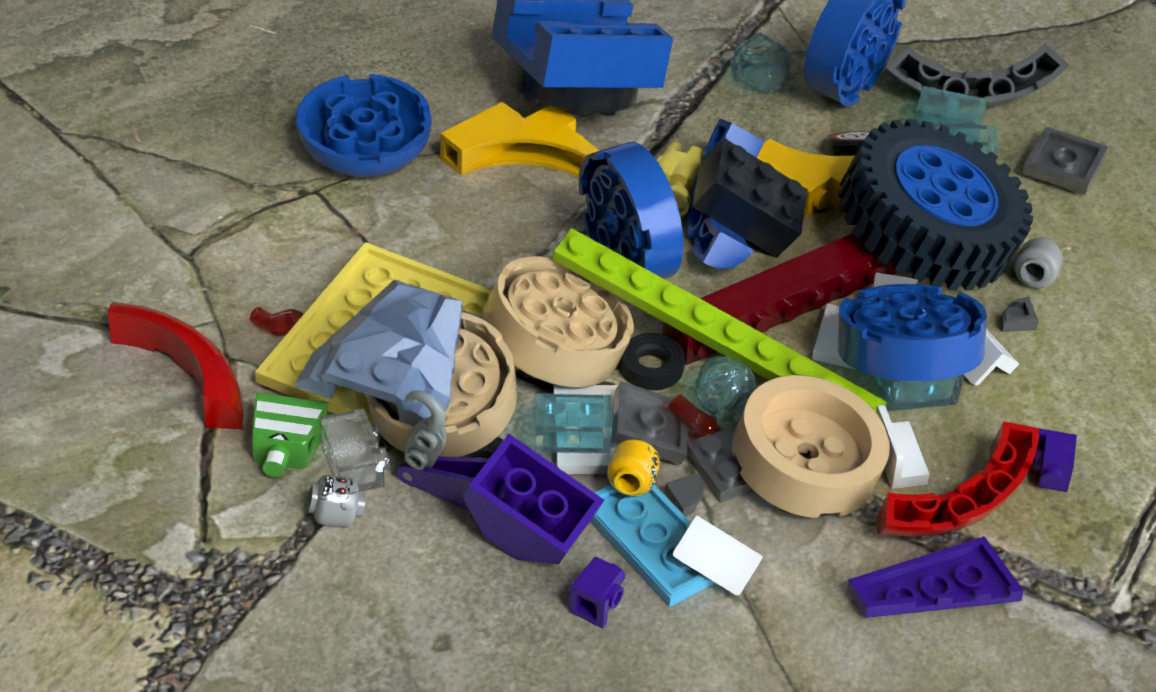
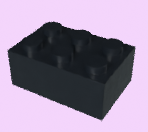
(750, 197)

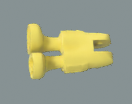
(681, 172)

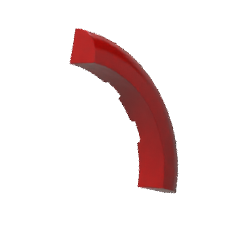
(190, 350)
(970, 501)

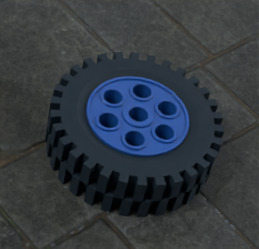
(935, 204)

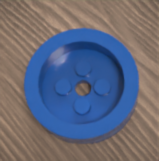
(851, 47)
(632, 207)
(911, 332)

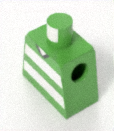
(285, 432)

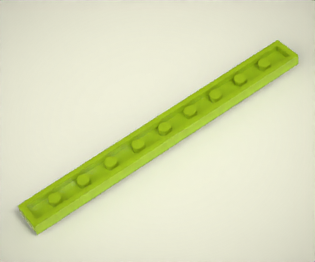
(691, 313)

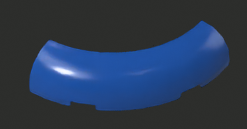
(713, 241)

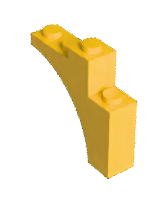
(507, 138)
(813, 171)

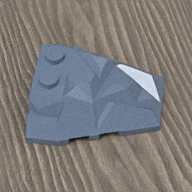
(392, 348)

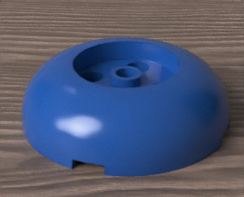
(364, 124)

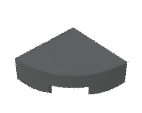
(1019, 316)
(686, 492)

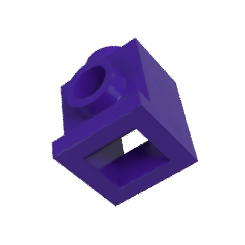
(1055, 459)
(596, 591)

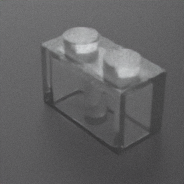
(353, 448)

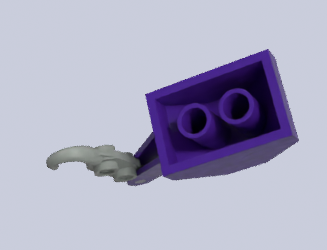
(514, 495)

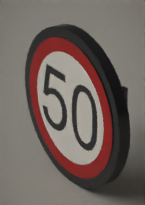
(848, 139)

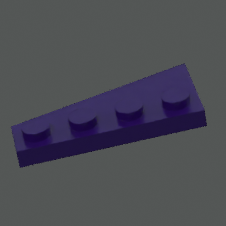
(937, 581)

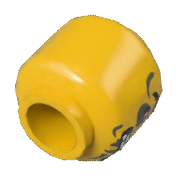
(633, 467)

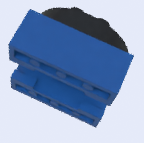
(580, 53)

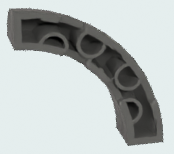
(998, 87)

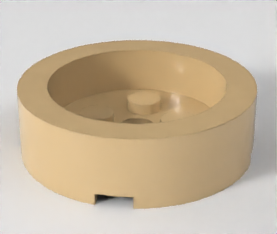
(562, 345)
(480, 398)
(814, 415)

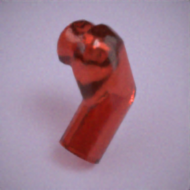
(278, 323)
(696, 419)

